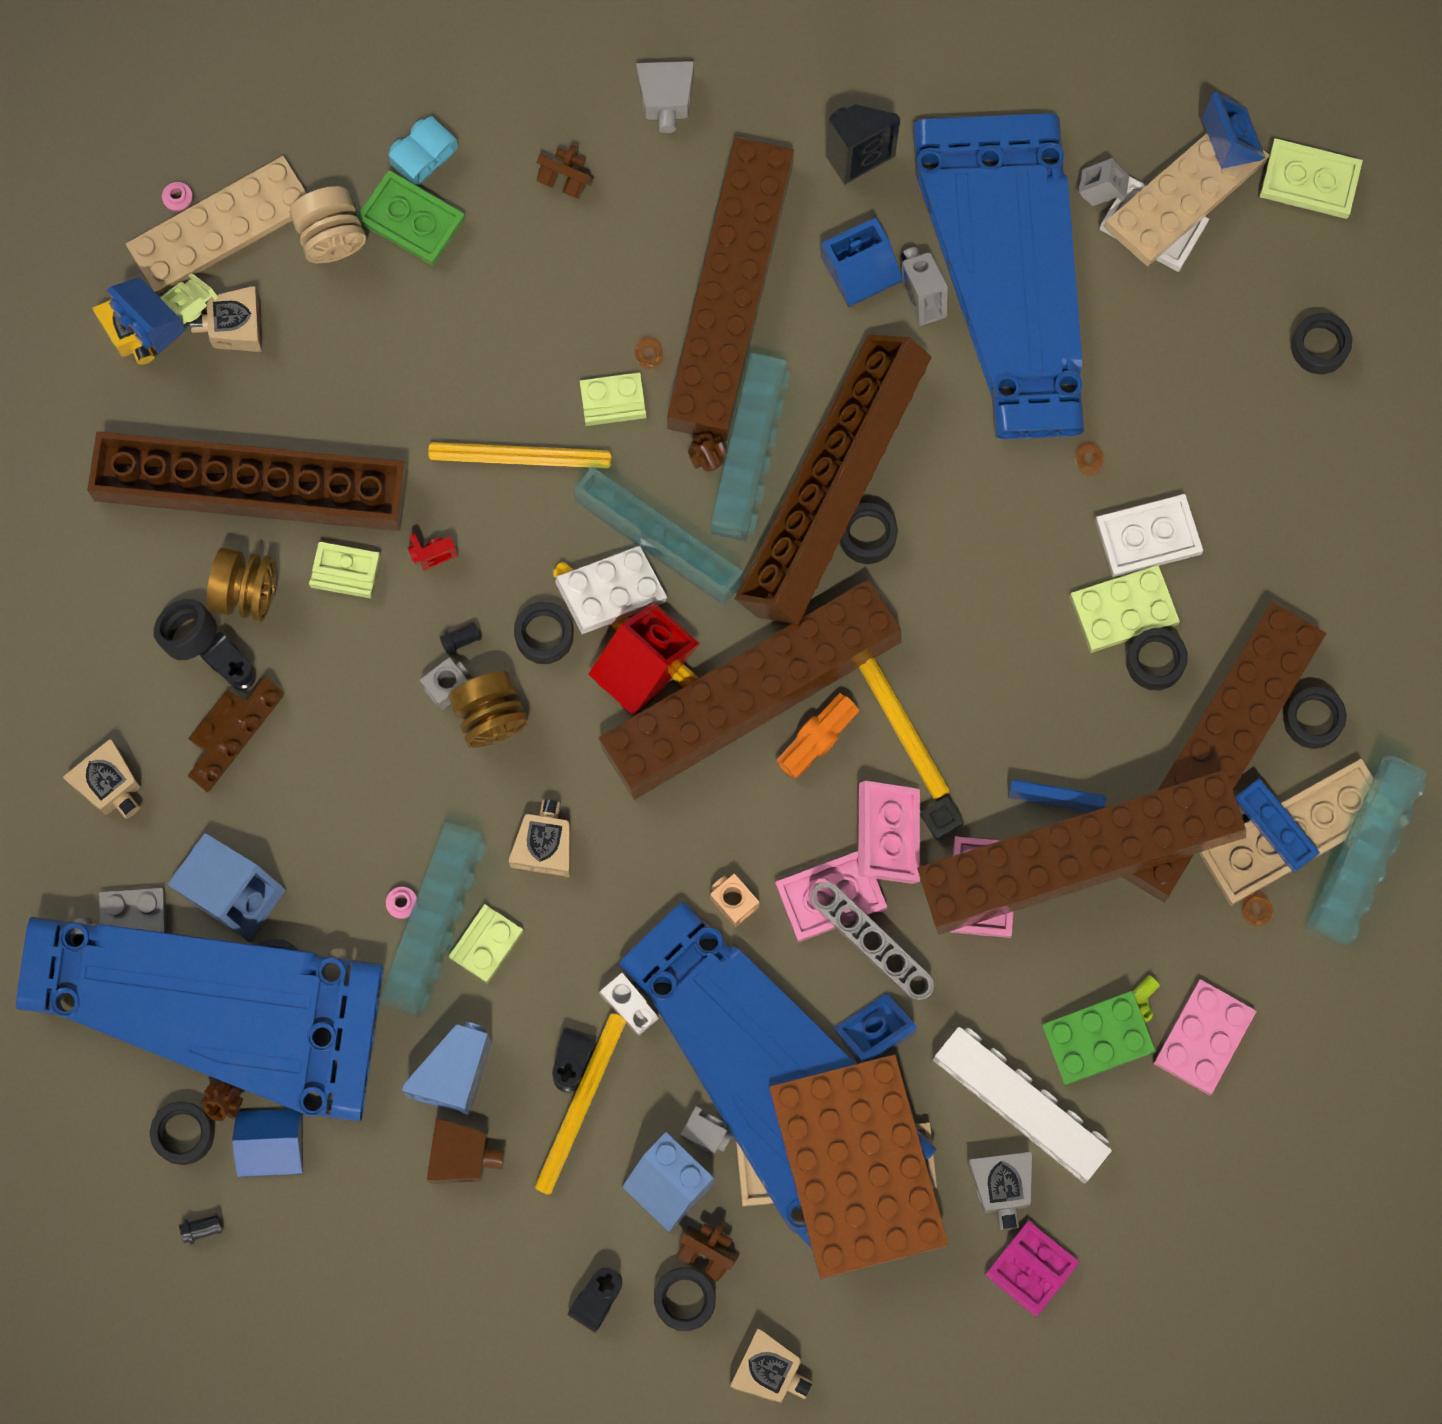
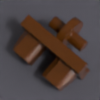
(550, 169)
(711, 1244)

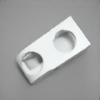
(629, 1004)

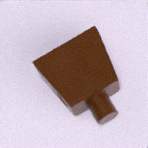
(460, 1154)

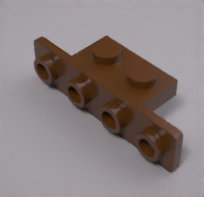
(229, 729)

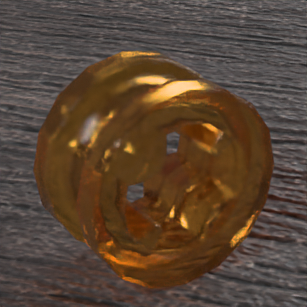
(651, 363)
(1097, 465)
(1251, 919)

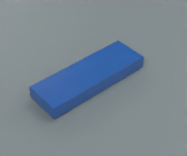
(1056, 796)
(1276, 825)

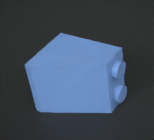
(227, 886)
(452, 1070)
(668, 1182)

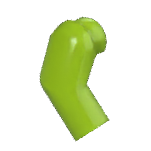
(1142, 994)

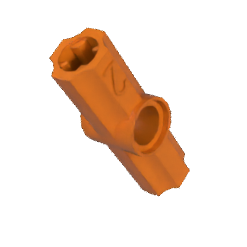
(817, 736)

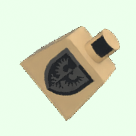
(232, 321)
(106, 781)
(543, 842)
(770, 1371)

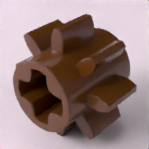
(707, 452)
(221, 1101)

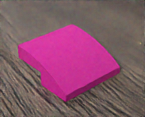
(1032, 1268)

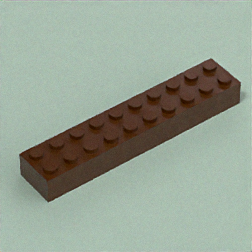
(730, 289)
(833, 478)
(248, 481)
(750, 689)
(1239, 717)
(1082, 852)

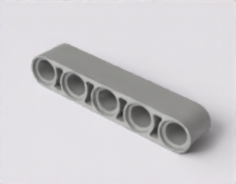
(885, 947)

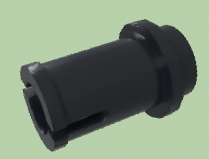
(459, 638)
(200, 1228)

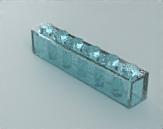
(749, 447)
(658, 536)
(1367, 850)
(432, 920)

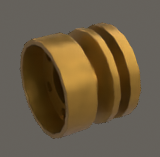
(235, 583)
(488, 709)

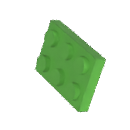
(411, 218)
(1099, 1038)

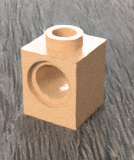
(739, 912)

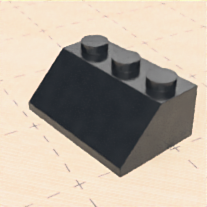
(860, 140)

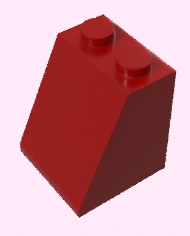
(642, 658)

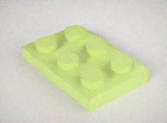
(1311, 178)
(1124, 608)

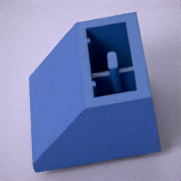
(861, 262)
(145, 313)

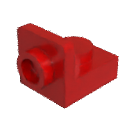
(436, 552)

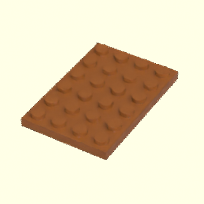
(858, 1167)

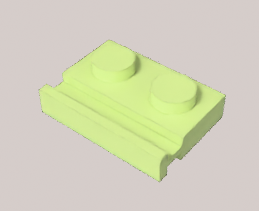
(189, 298)
(613, 399)
(344, 570)
(486, 943)

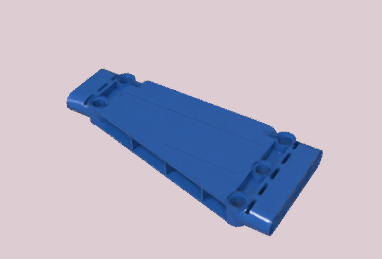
(1010, 260)
(214, 1007)
(737, 1038)

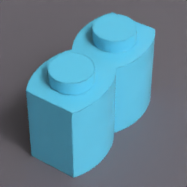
(422, 150)

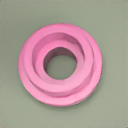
(180, 204)
(397, 912)

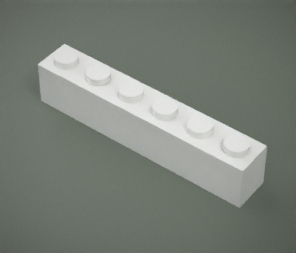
(1023, 1105)

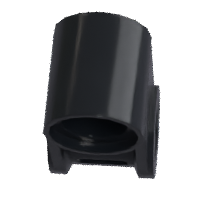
(226, 659)
(573, 1054)
(593, 1304)

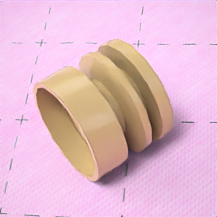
(327, 224)

